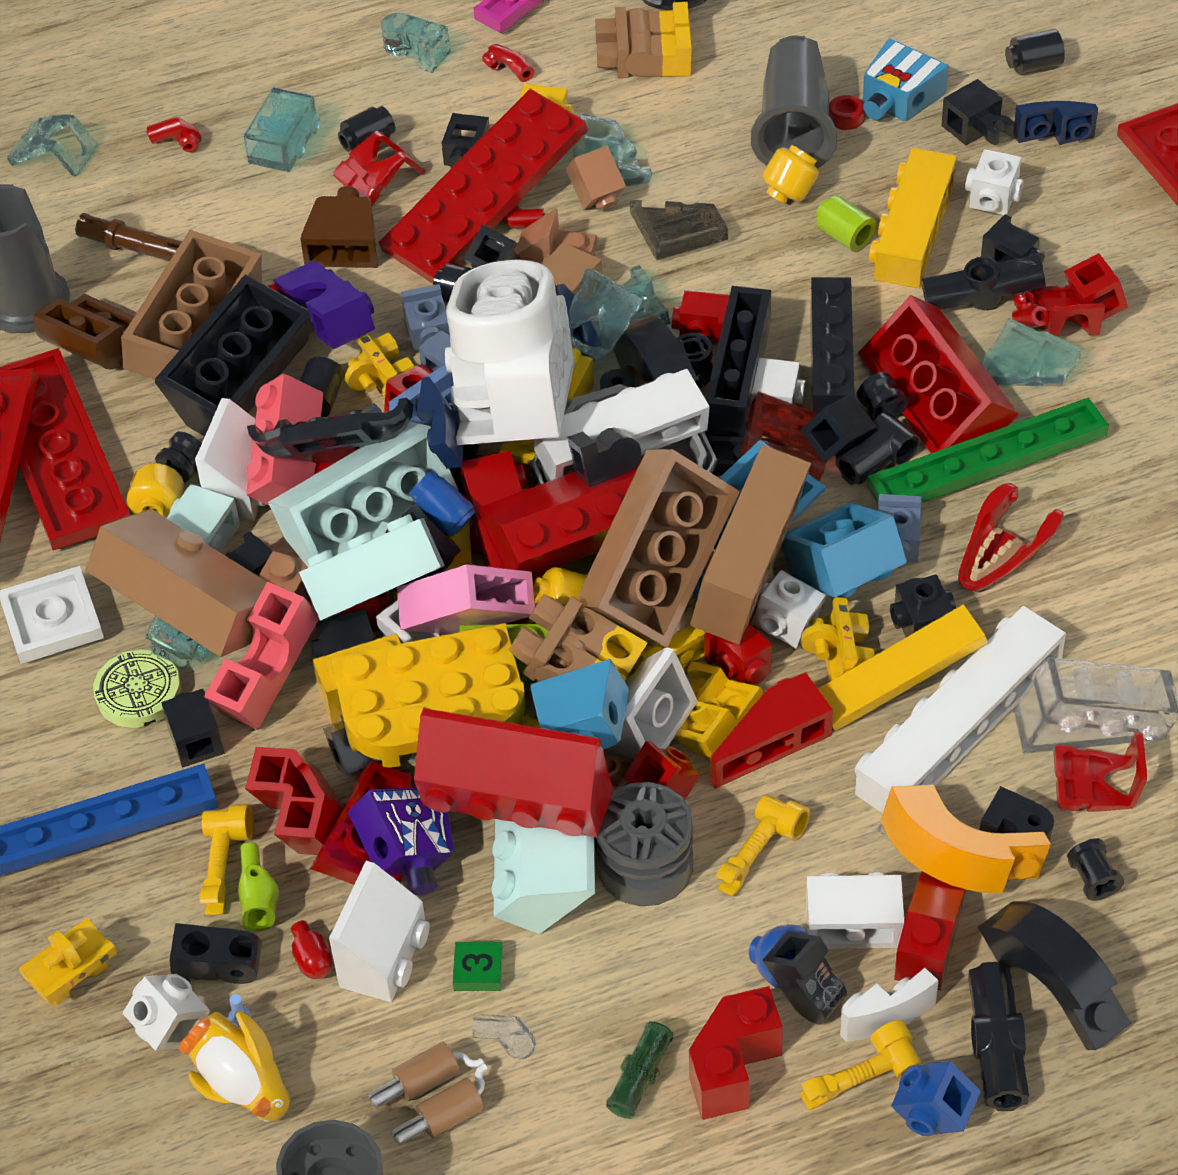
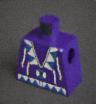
(403, 835)

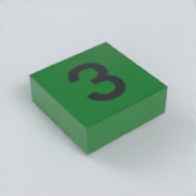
(477, 966)

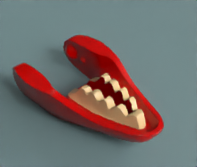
(995, 552)

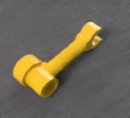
(775, 818)
(223, 828)
(894, 1053)

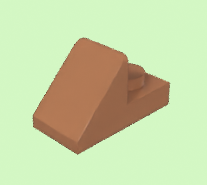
(545, 237)

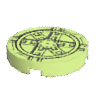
(134, 686)

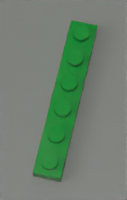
(993, 453)

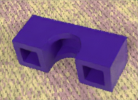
(334, 305)

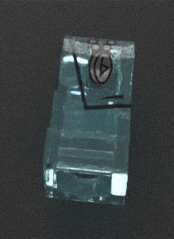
(416, 39)

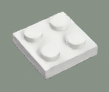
(50, 614)

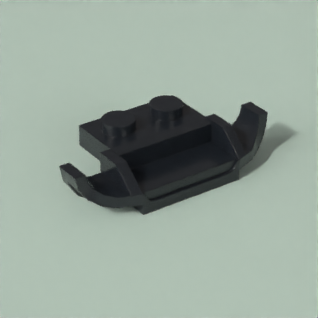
(334, 433)

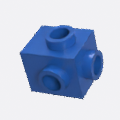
(935, 1098)

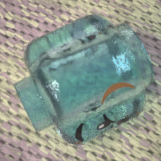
(174, 645)

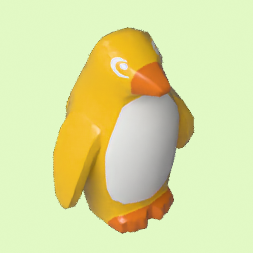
(236, 1065)

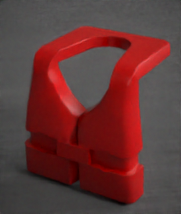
(367, 173)
(1064, 307)
(1083, 772)

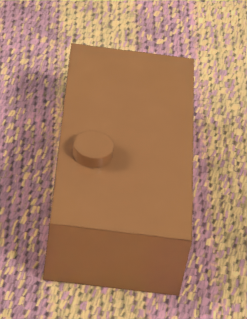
(183, 298)
(749, 544)
(658, 546)
(178, 579)

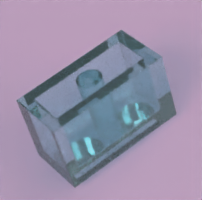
(281, 129)

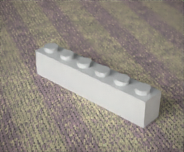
(961, 710)

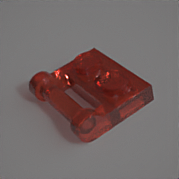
(781, 423)

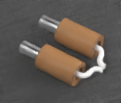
(441, 1110)

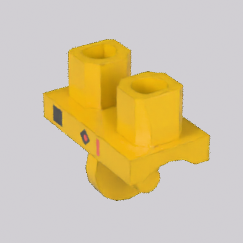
(373, 365)
(835, 638)
(68, 961)

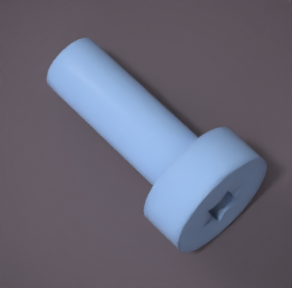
(236, 1006)

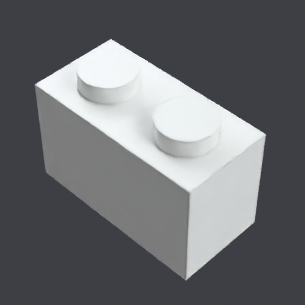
(855, 910)

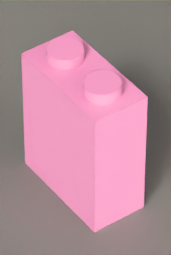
(465, 598)

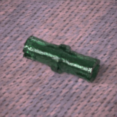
(639, 1070)

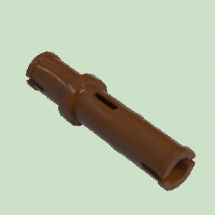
(118, 235)

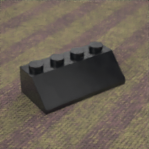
(234, 353)

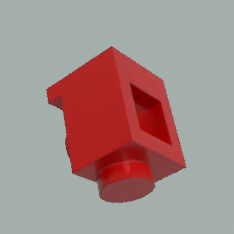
(1096, 283)
(700, 314)
(744, 662)
(663, 767)

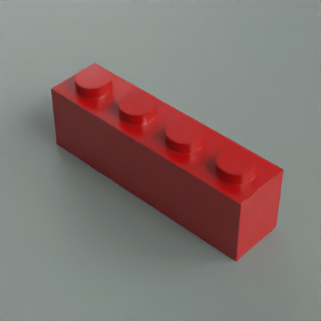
(485, 482)

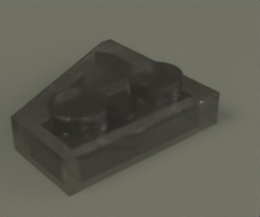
(678, 227)

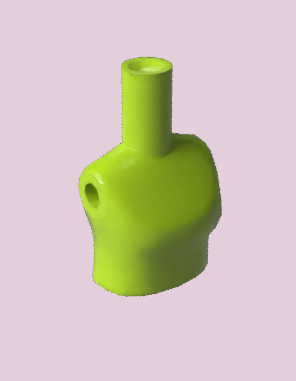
(256, 891)

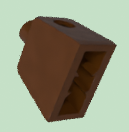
(340, 231)

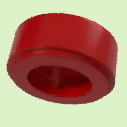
(846, 112)

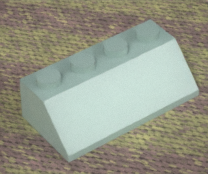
(356, 494)
(539, 874)

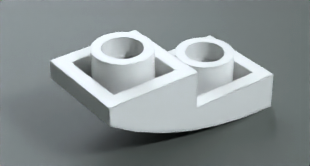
(875, 1008)

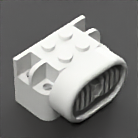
(508, 353)

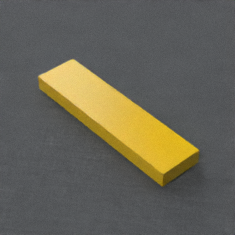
(902, 666)

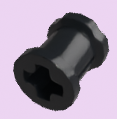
(1095, 869)

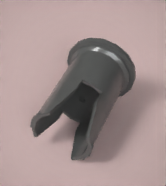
(794, 103)
(25, 264)

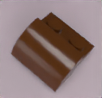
(84, 329)

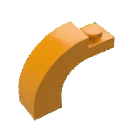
(956, 852)

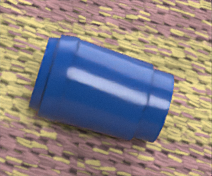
(442, 503)

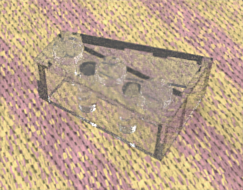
(1094, 705)

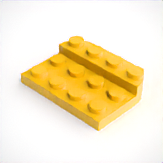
(451, 673)

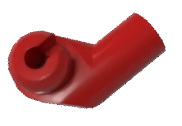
(514, 60)
(179, 130)
(522, 218)
(1028, 311)

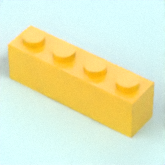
(913, 218)

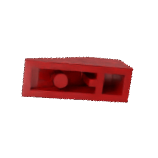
(778, 724)
(929, 929)

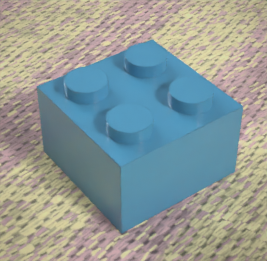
(844, 549)

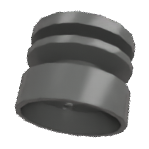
(645, 844)
(330, 1149)

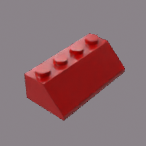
(939, 374)
(554, 521)
(512, 773)

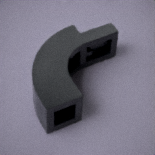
(651, 349)
(1061, 959)

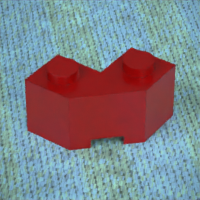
(298, 788)
(738, 1033)

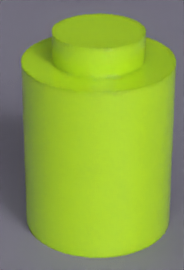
(845, 223)

